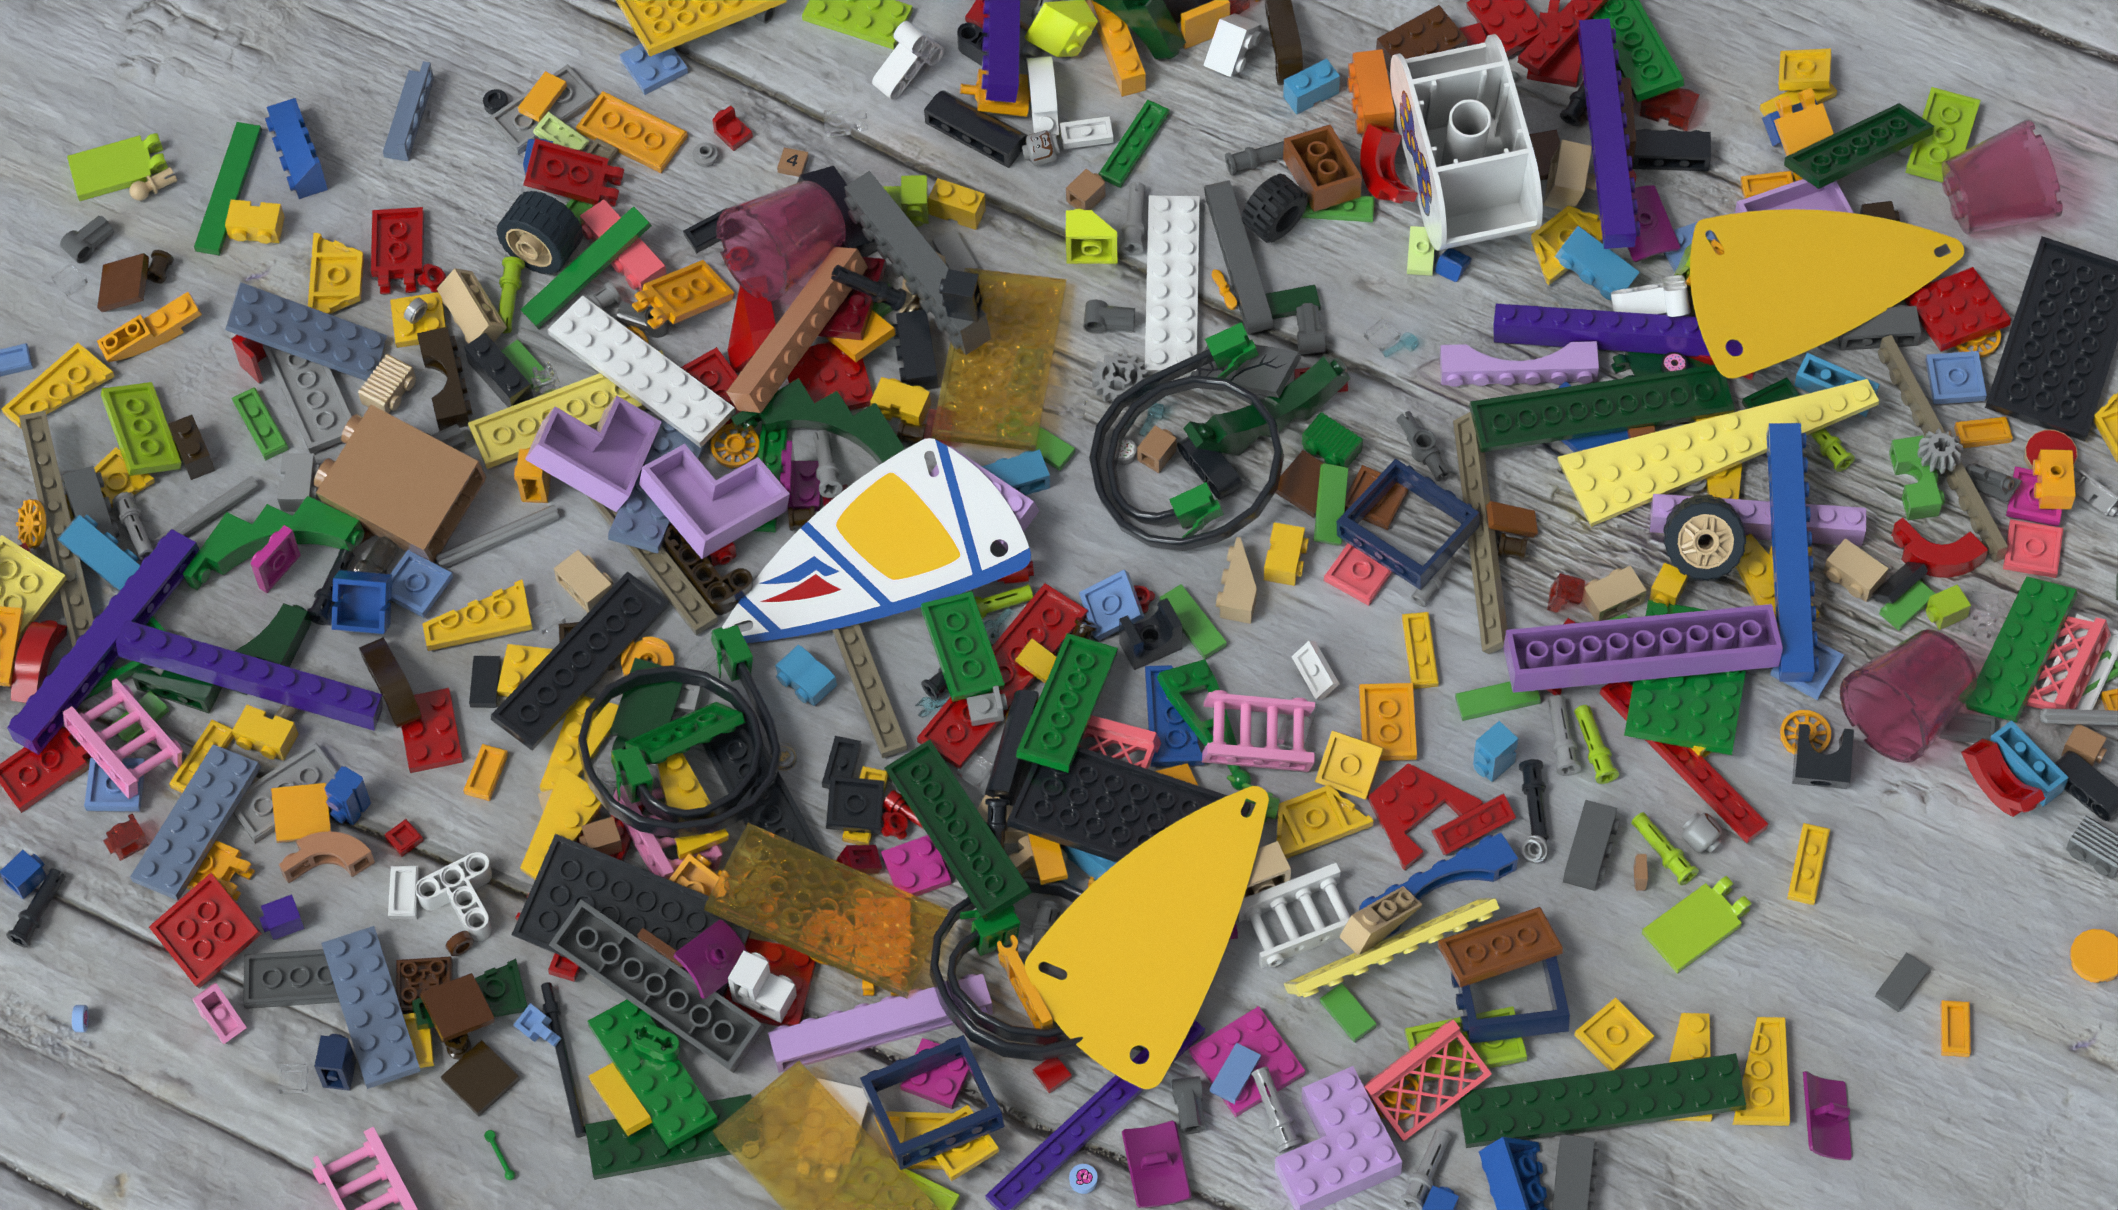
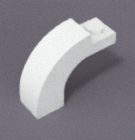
(1043, 94)

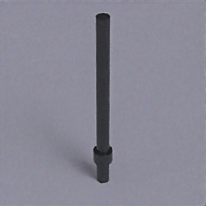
(552, 1010)

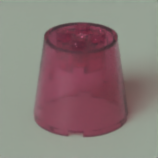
(2002, 181)
(779, 237)
(1908, 694)

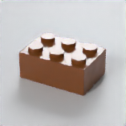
(1322, 167)

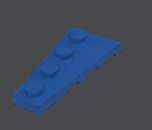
(1177, 739)

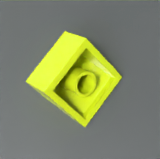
(1062, 27)
(1089, 239)

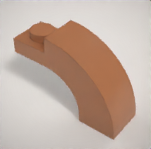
(327, 849)

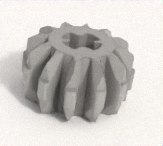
(1940, 451)

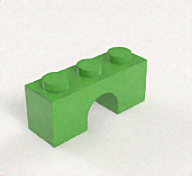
(1922, 498)

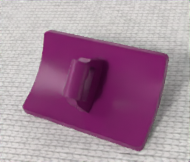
(1655, 227)
(711, 957)
(1827, 1117)
(1156, 1165)

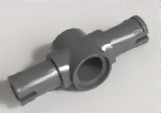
(1419, 436)

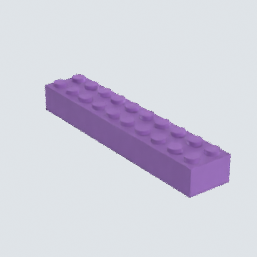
(1642, 648)

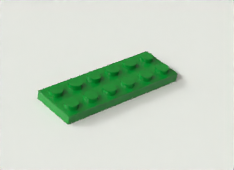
(1640, 50)
(2021, 649)
(1067, 702)
(661, 1086)

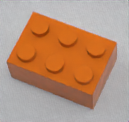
(1370, 90)

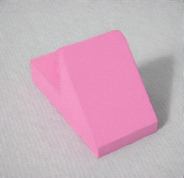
(219, 1013)

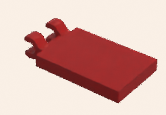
(1566, 64)
(572, 173)
(397, 246)
(33, 776)

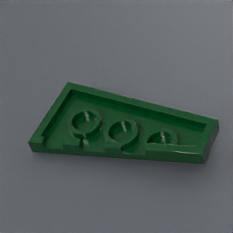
(500, 988)

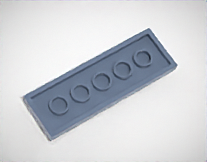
(305, 332)
(639, 518)
(195, 822)
(370, 1007)

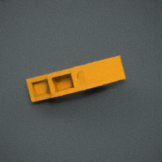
(147, 333)

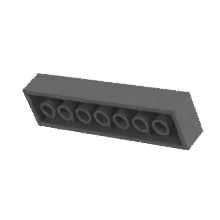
(910, 257)
(656, 986)

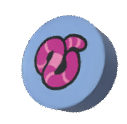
(80, 1018)
(1083, 1178)

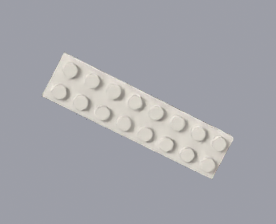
(1171, 281)
(641, 371)

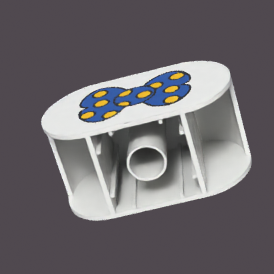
(1466, 144)

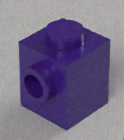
(281, 917)

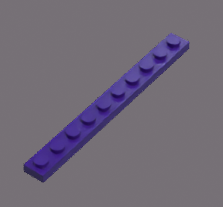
(1073, 1134)

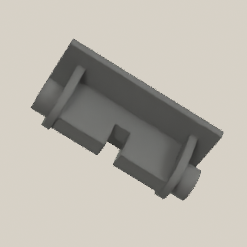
(1993, 482)

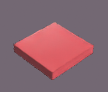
(2033, 548)
(1357, 575)

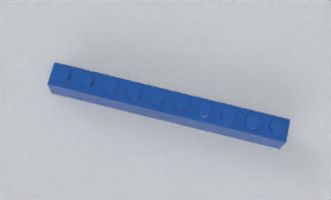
(1790, 551)

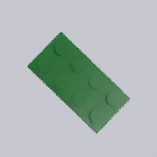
(962, 646)
(686, 731)

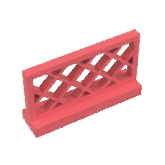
(2081, 665)
(1124, 735)
(1410, 1061)

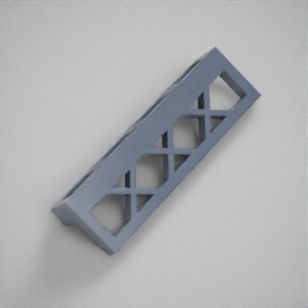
(409, 113)

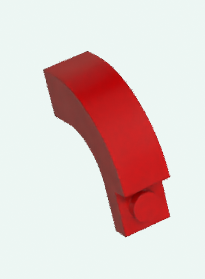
(1378, 165)
(1940, 560)
(34, 658)
(1998, 781)

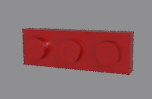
(1473, 824)

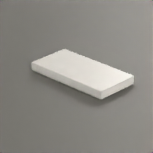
(2101, 671)

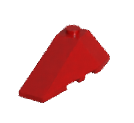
(750, 328)

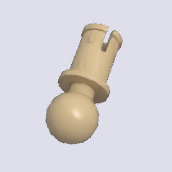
(140, 190)

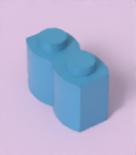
(805, 676)

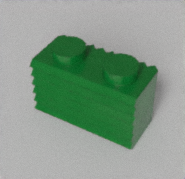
(1331, 441)

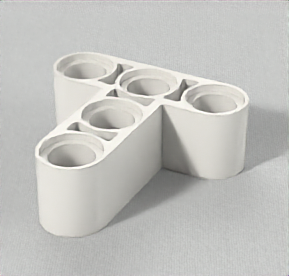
(906, 60)
(1664, 297)
(459, 892)

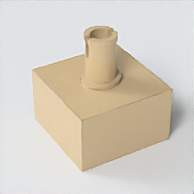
(1568, 175)
(1268, 869)

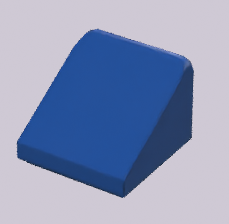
(1452, 264)

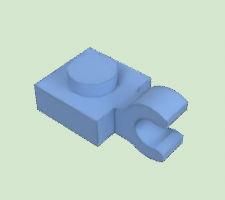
(534, 1025)

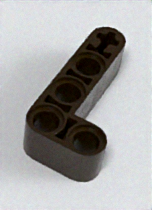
(1284, 38)
(701, 568)
(390, 682)

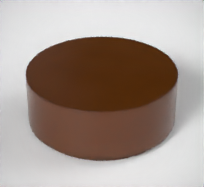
(459, 943)

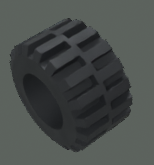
(1274, 208)

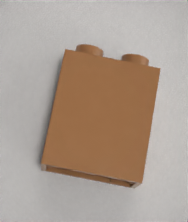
(400, 482)

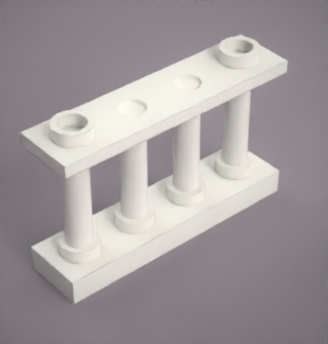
(1277, 899)

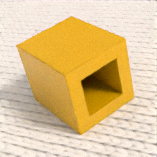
(1668, 585)

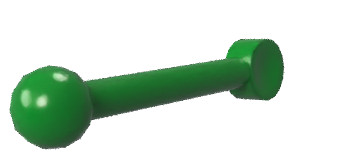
(490, 1137)

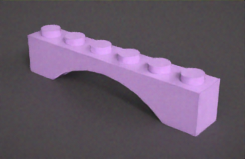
(1467, 366)

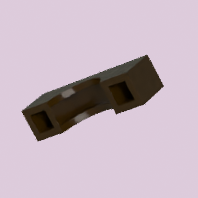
(438, 354)

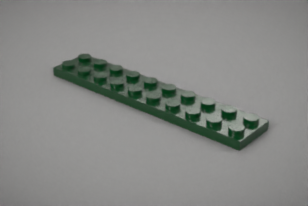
(1600, 408)
(1602, 1100)

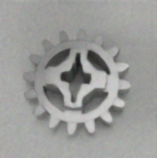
(1120, 375)

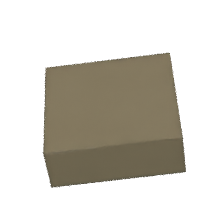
(604, 150)

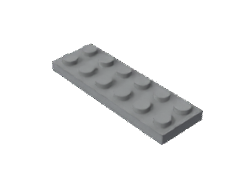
(311, 398)

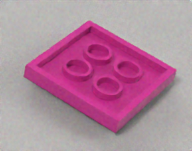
(1258, 1035)

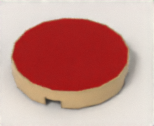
(2047, 441)

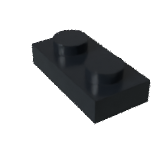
(842, 759)

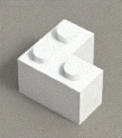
(1230, 42)
(760, 990)

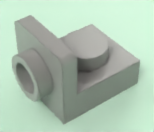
(987, 707)

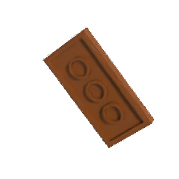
(1500, 947)

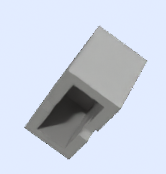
(298, 480)

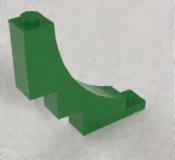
(239, 540)

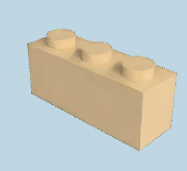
(470, 305)

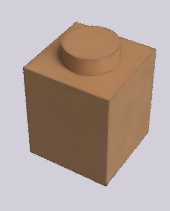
(1085, 190)
(1157, 448)
(2086, 744)
(602, 836)

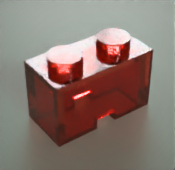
(1674, 106)

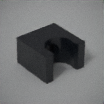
(1162, 626)
(1819, 769)

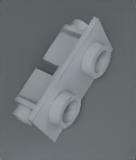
(2090, 485)

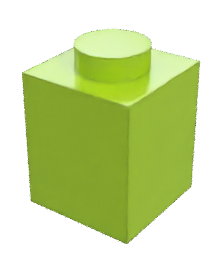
(1948, 607)

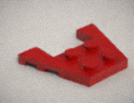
(1410, 799)

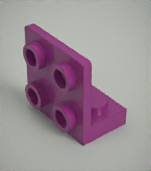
(800, 480)

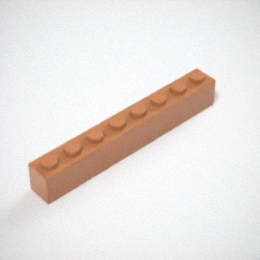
(794, 333)

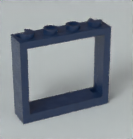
(1387, 555)
(1521, 1024)
(946, 1136)

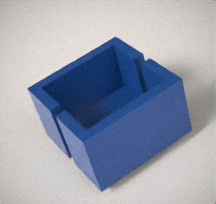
(363, 602)

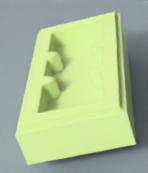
(560, 133)
(1420, 252)

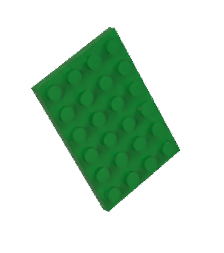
(1689, 708)

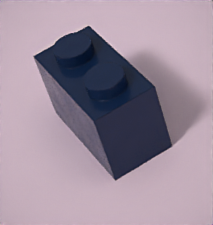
(335, 1062)

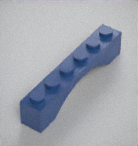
(1485, 862)

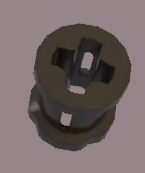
(159, 266)
(910, 432)
(799, 517)
(1512, 546)
(1084, 628)
(459, 1050)

